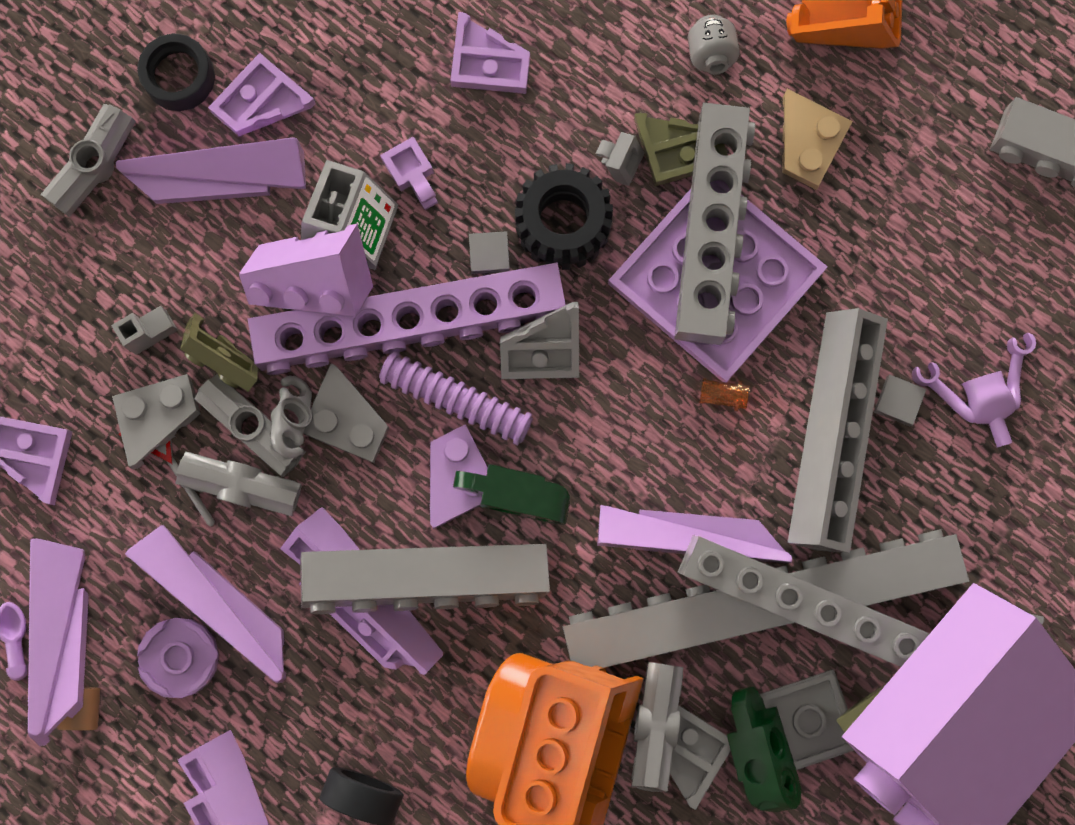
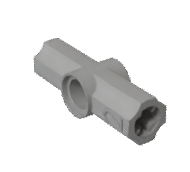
(231, 410)
(238, 483)

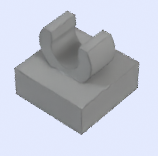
(621, 158)

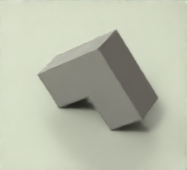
(143, 332)

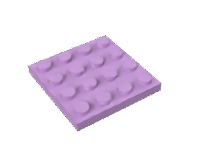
(771, 281)

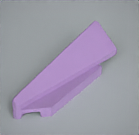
(218, 171)
(673, 532)
(212, 600)
(387, 634)
(55, 636)
(222, 785)

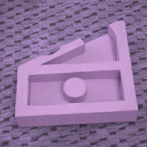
(447, 455)

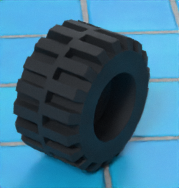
(568, 186)

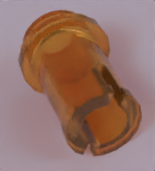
(724, 394)

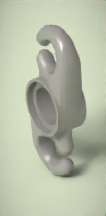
(282, 426)

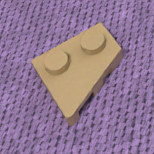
(810, 138)

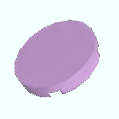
(190, 661)

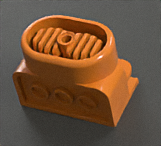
(551, 741)

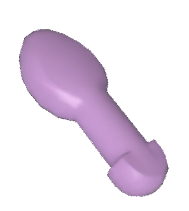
(11, 633)

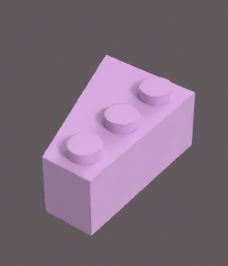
(310, 274)

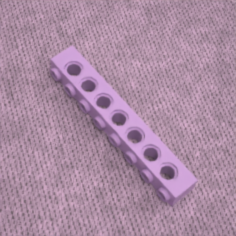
(271, 331)

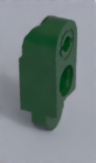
(517, 493)
(762, 754)

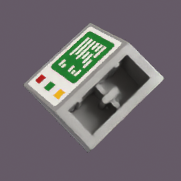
(348, 198)

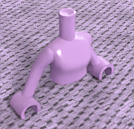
(987, 395)

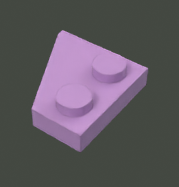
(487, 60)
(259, 98)
(34, 455)

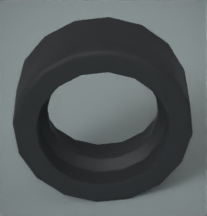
(160, 49)
(361, 796)

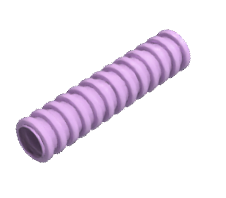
(455, 398)

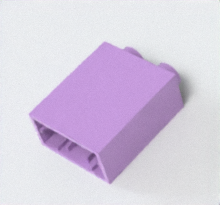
(968, 718)

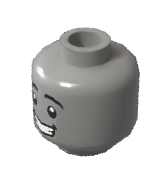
(713, 43)

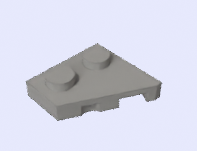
(543, 347)
(345, 418)

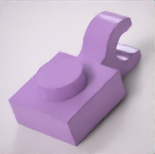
(410, 168)

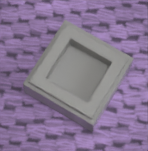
(489, 252)
(899, 400)

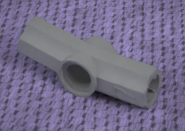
(102, 140)
(657, 727)

